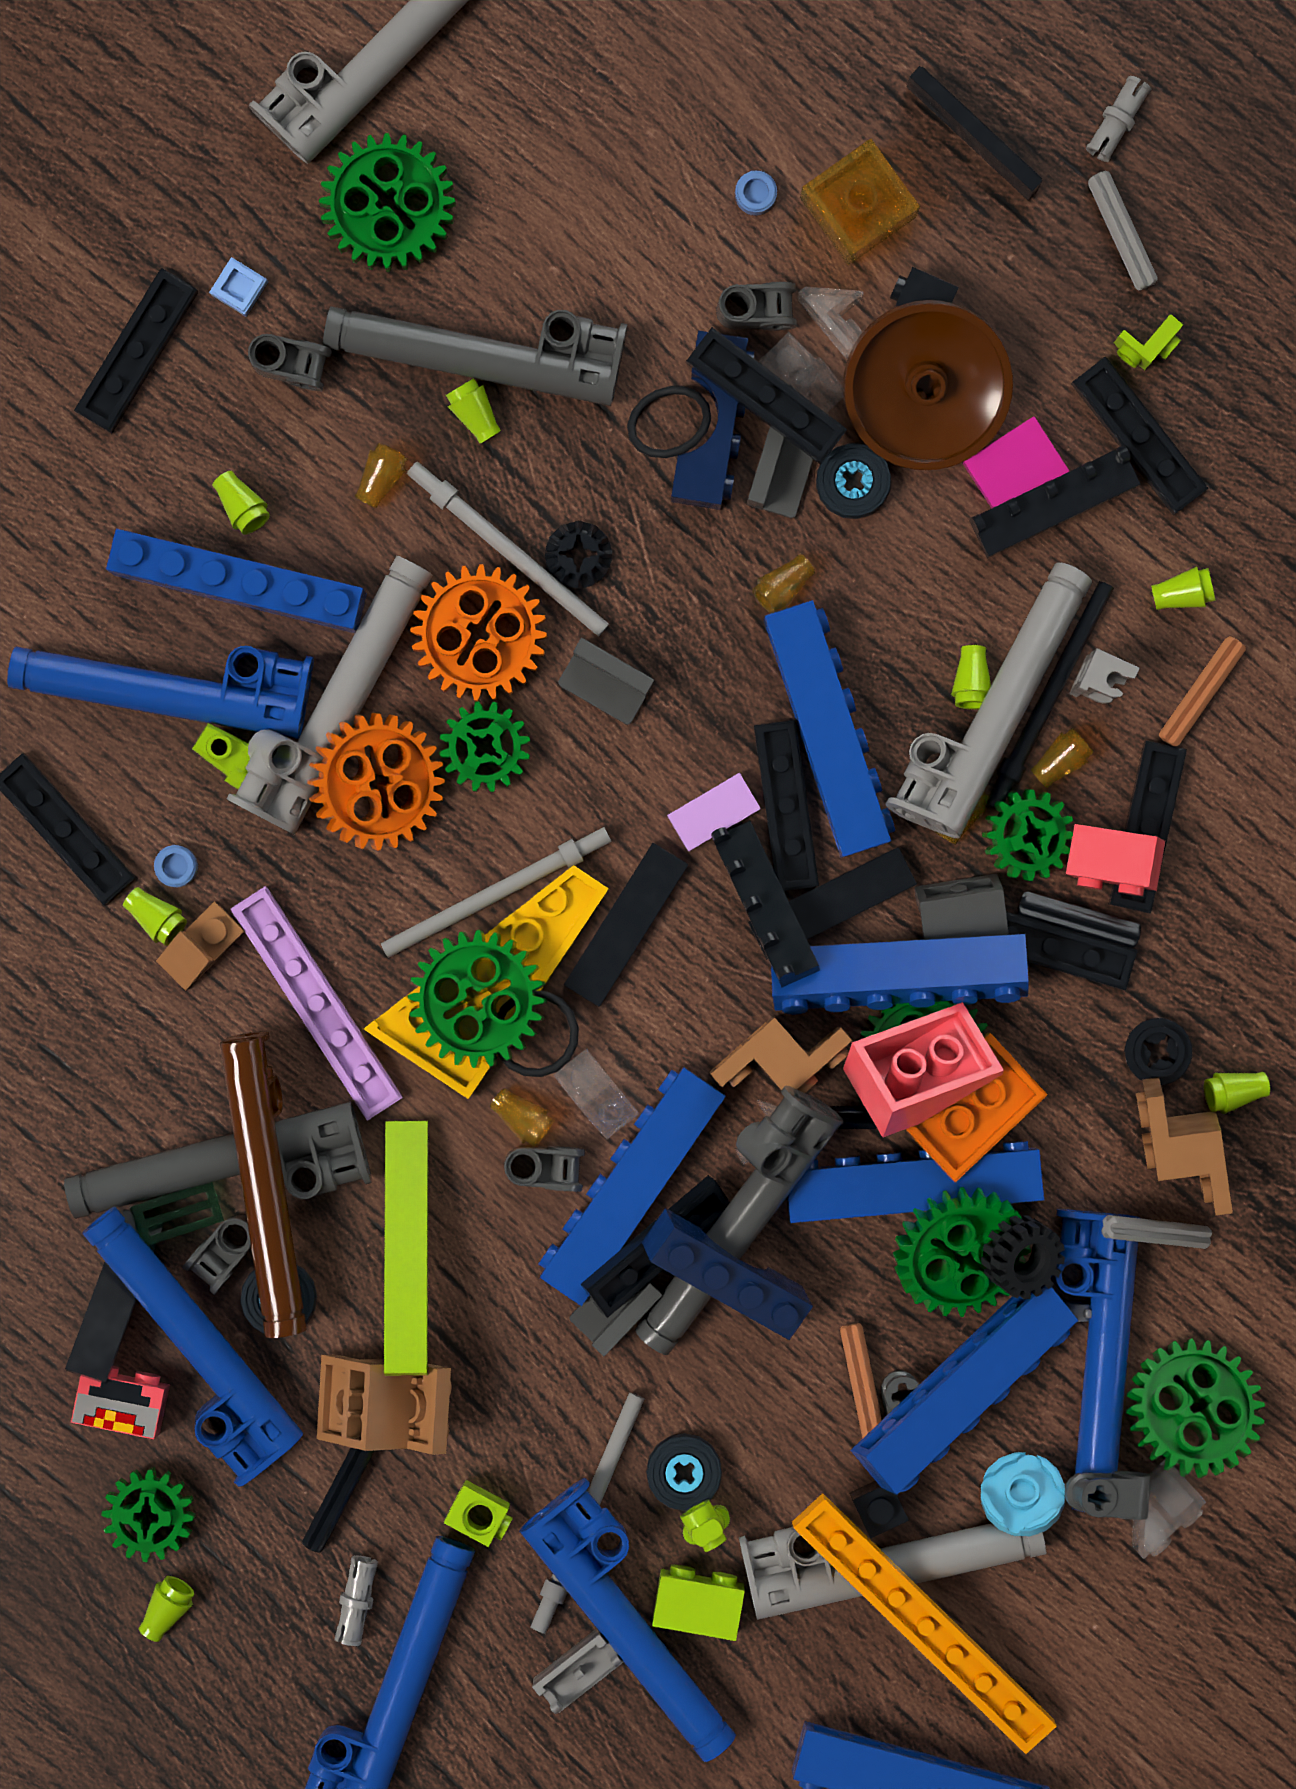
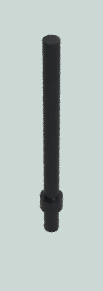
(1013, 768)

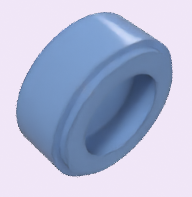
(756, 192)
(175, 866)

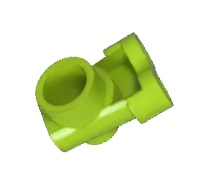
(232, 762)
(705, 1525)

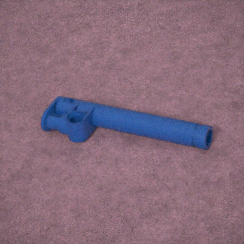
(246, 703)
(1110, 1281)
(253, 1418)
(568, 1546)
(375, 1753)

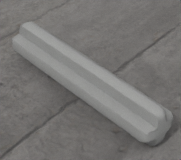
(1122, 230)
(1156, 1232)

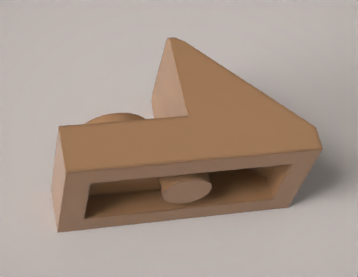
(200, 945)

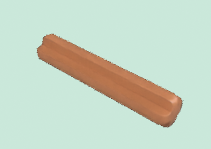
(1202, 691)
(861, 1377)

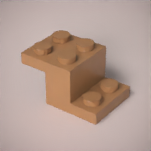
(782, 1057)
(1184, 1146)
(382, 1412)

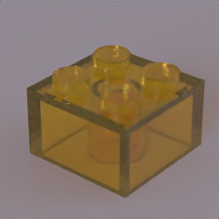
(859, 201)

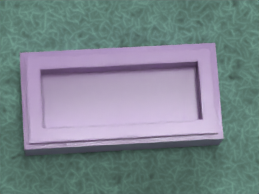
(715, 809)

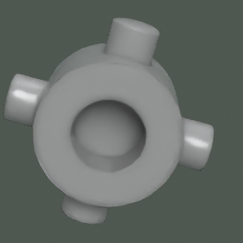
(1080, 1310)

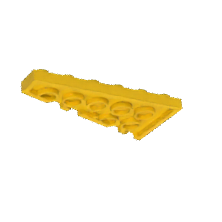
(542, 927)

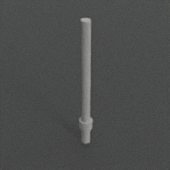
(446, 496)
(569, 854)
(552, 1590)

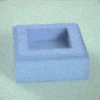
(238, 287)

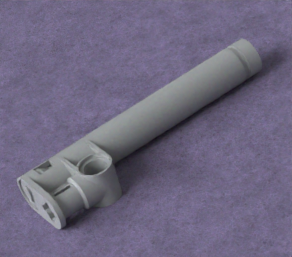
(314, 113)
(278, 785)
(949, 789)
(794, 1581)

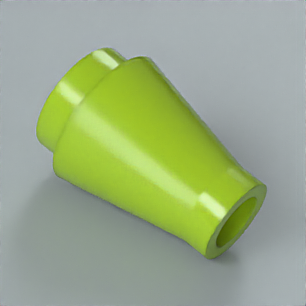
(473, 409)
(241, 504)
(1185, 590)
(972, 678)
(155, 916)
(1233, 1090)
(167, 1605)

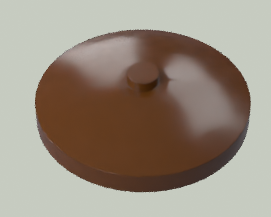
(927, 385)

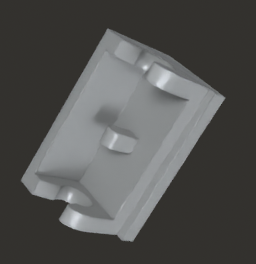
(1099, 674)
(576, 1671)

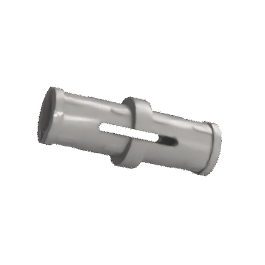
(1118, 118)
(356, 1600)

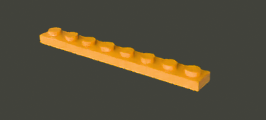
(923, 1623)

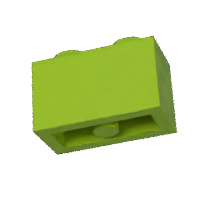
(698, 1602)

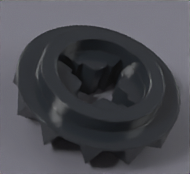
(592, 568)
(1177, 1046)

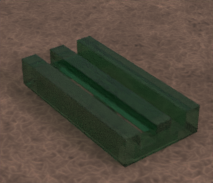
(142, 1224)

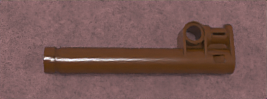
(254, 1104)

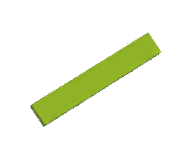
(406, 1248)

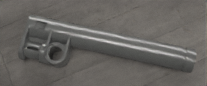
(577, 368)
(312, 1140)
(781, 1152)

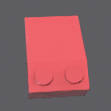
(920, 1068)

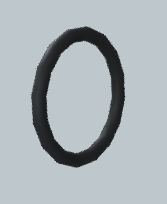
(660, 453)
(573, 1042)

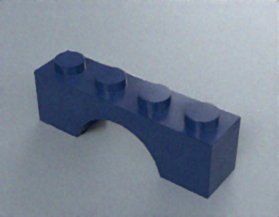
(701, 473)
(699, 1261)

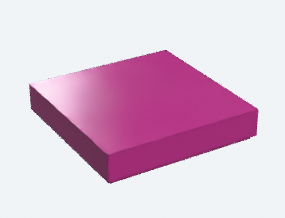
(1015, 463)

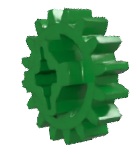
(474, 763)
(1036, 849)
(167, 1514)

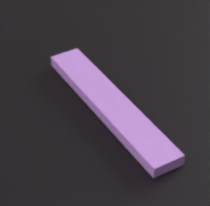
(316, 1003)

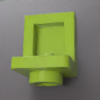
(1160, 343)

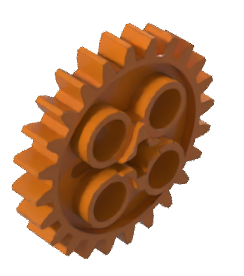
(512, 652)
(411, 769)

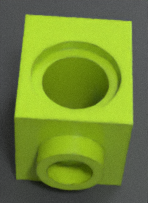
(473, 1495)

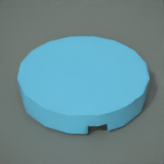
(1022, 1494)

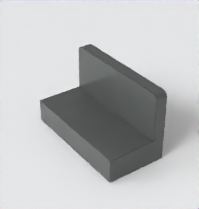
(779, 476)
(605, 682)
(962, 908)
(608, 1331)

